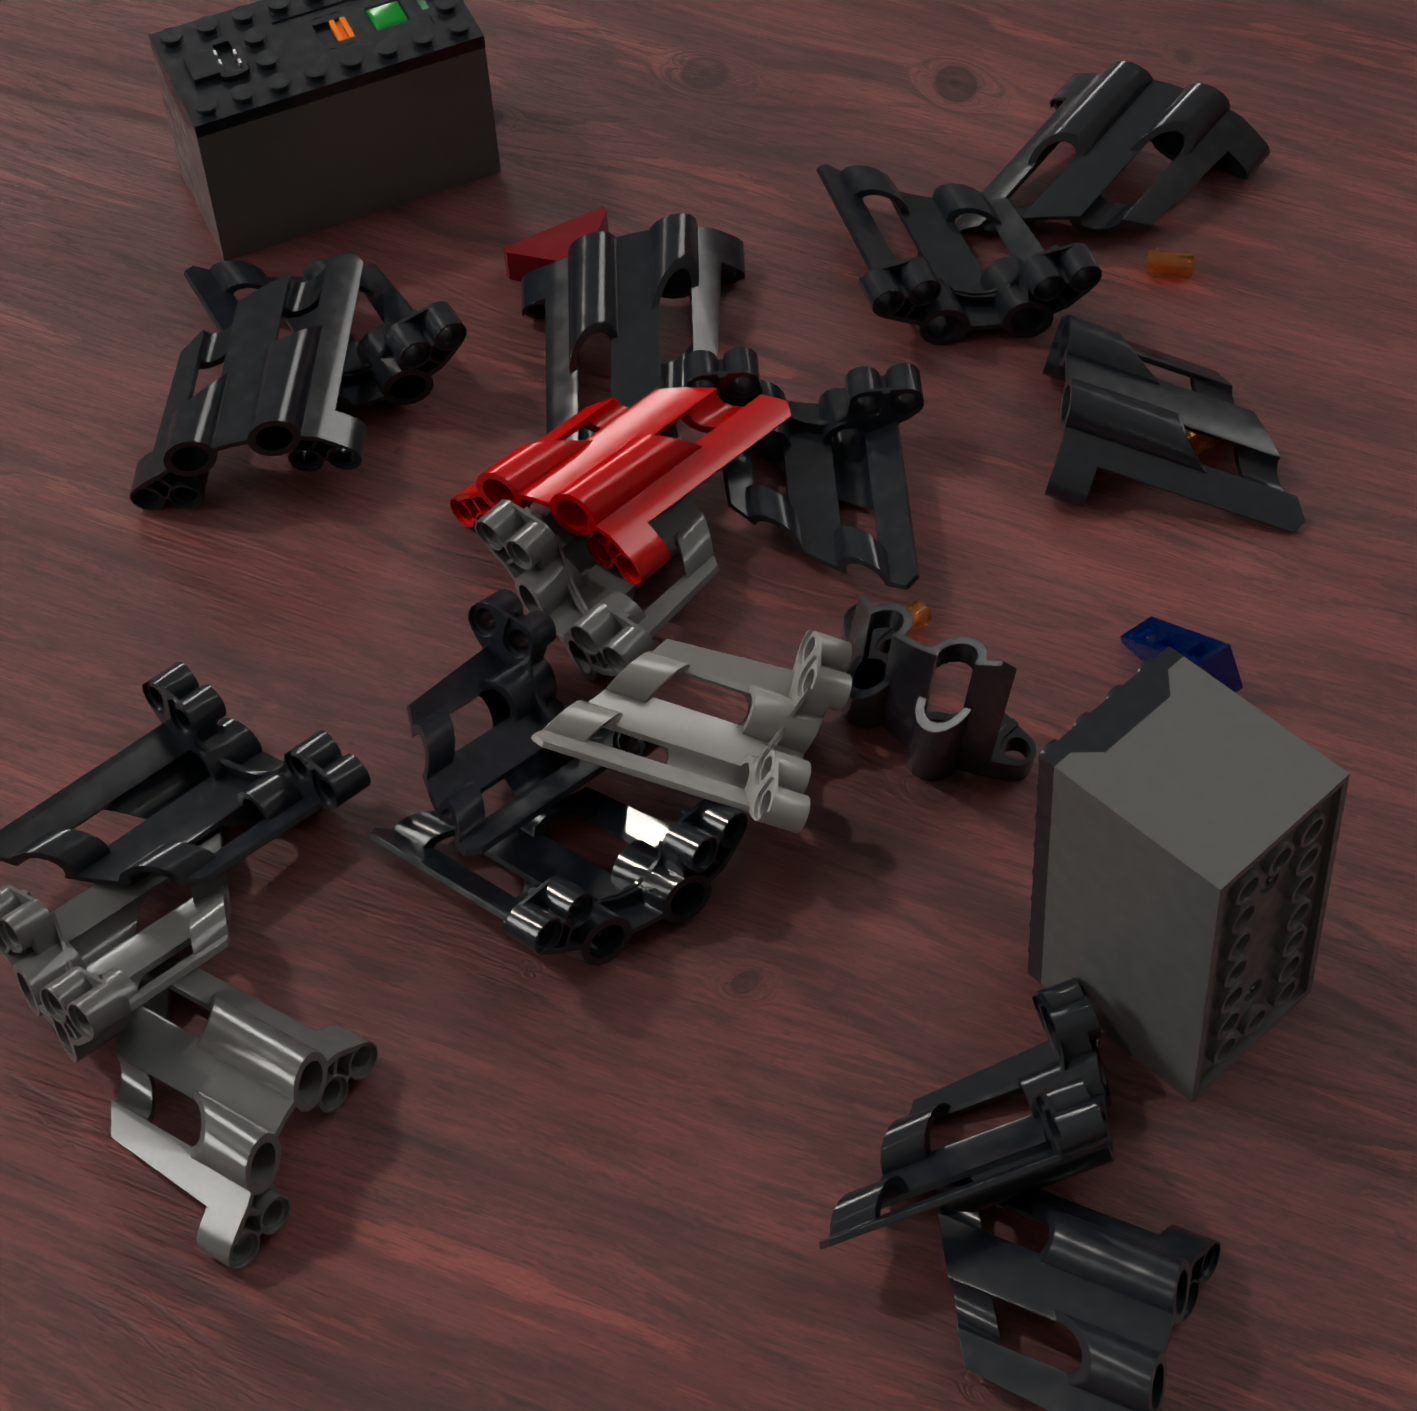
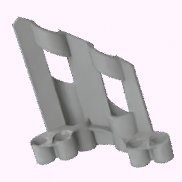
(739, 765)

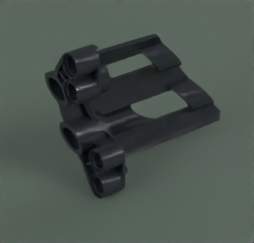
(186, 783)

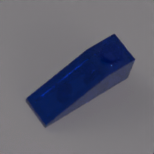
(1209, 654)

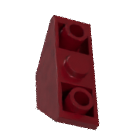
(551, 244)

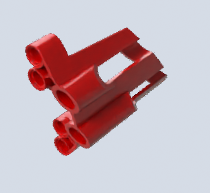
(624, 470)

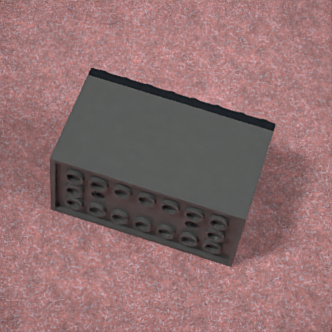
(323, 112)
(1183, 868)

